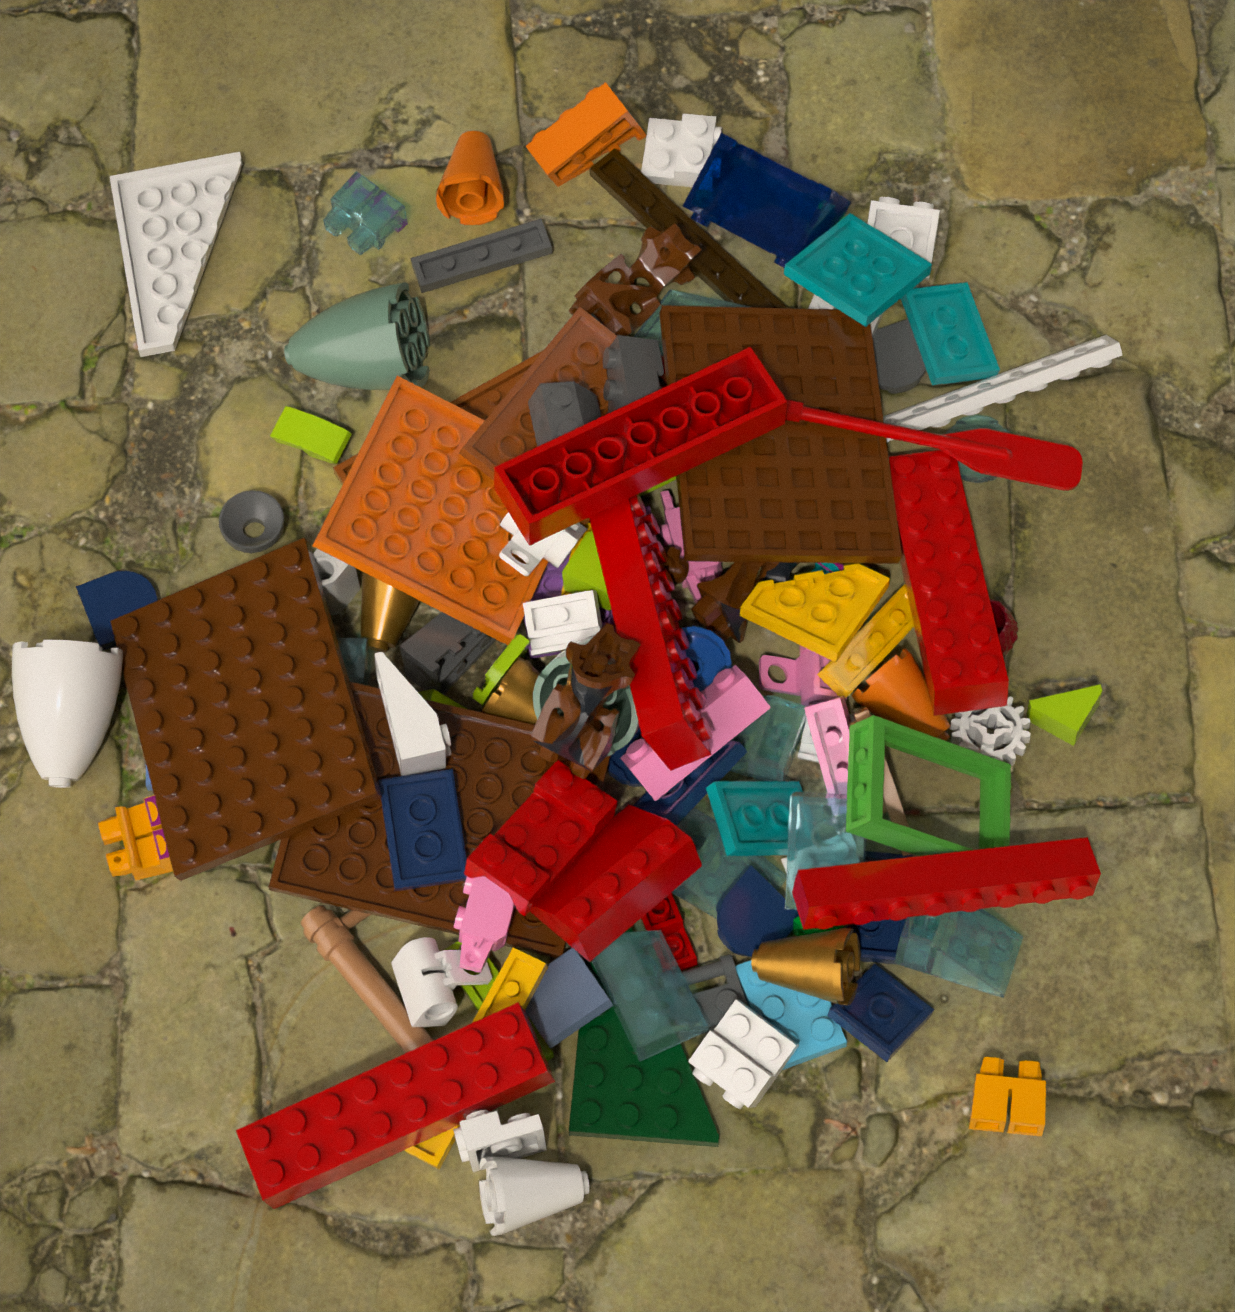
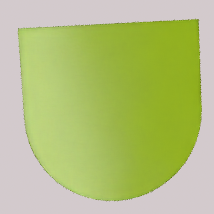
(494, 676)

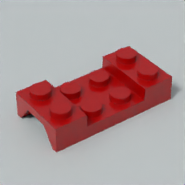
(542, 836)

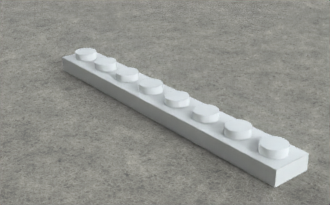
(1004, 386)

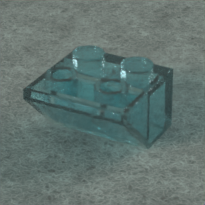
(771, 741)

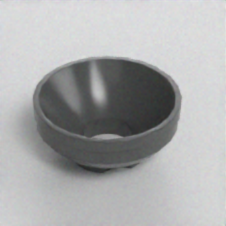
(249, 508)

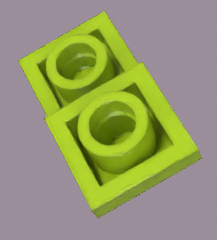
(311, 434)

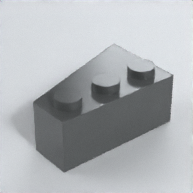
(632, 370)
(442, 652)

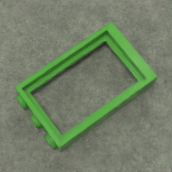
(866, 786)

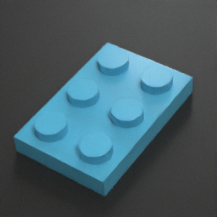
(794, 1014)

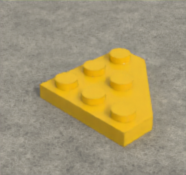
(817, 607)

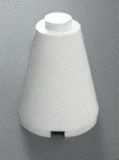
(527, 1191)

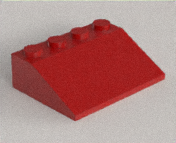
(617, 880)

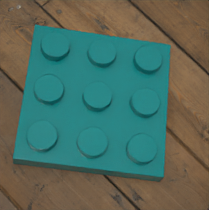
(857, 269)

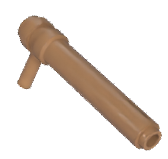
(337, 945)

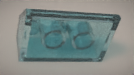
(649, 992)

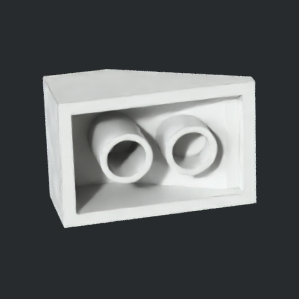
(413, 724)

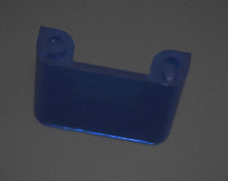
(762, 201)

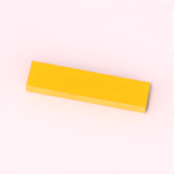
(870, 645)

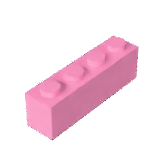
(729, 708)

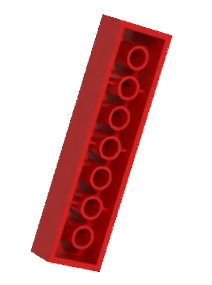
(639, 445)
(946, 585)
(646, 613)
(394, 1106)

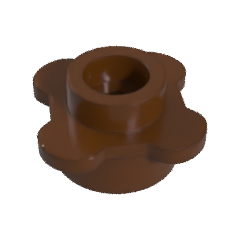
(676, 565)

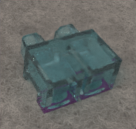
(366, 212)

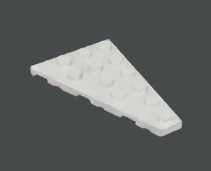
(166, 236)

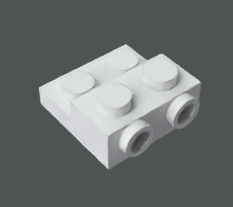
(678, 149)
(908, 225)
(742, 1055)
(484, 1136)

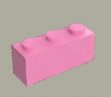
(830, 734)

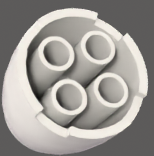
(64, 703)

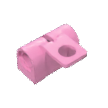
(800, 676)

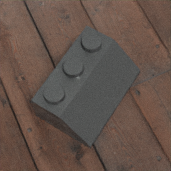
(560, 409)

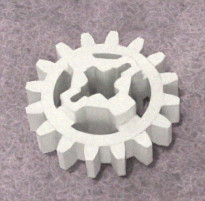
(1007, 734)

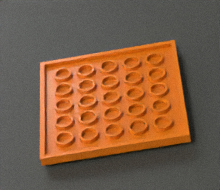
(429, 516)

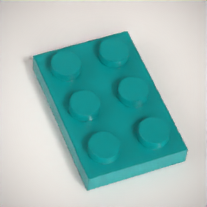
(950, 333)
(752, 815)

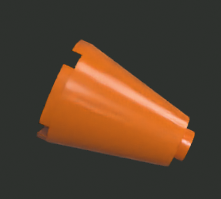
(471, 182)
(902, 696)

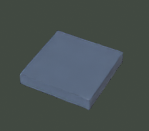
(566, 999)

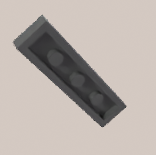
(481, 255)

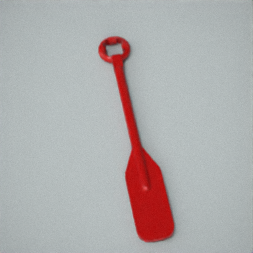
(979, 449)

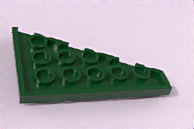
(630, 1098)

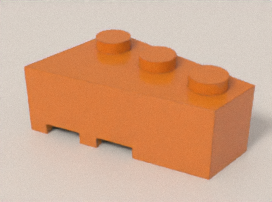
(583, 135)

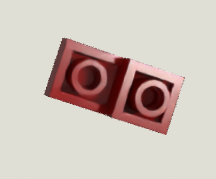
(667, 918)

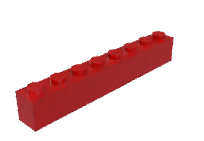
(945, 883)

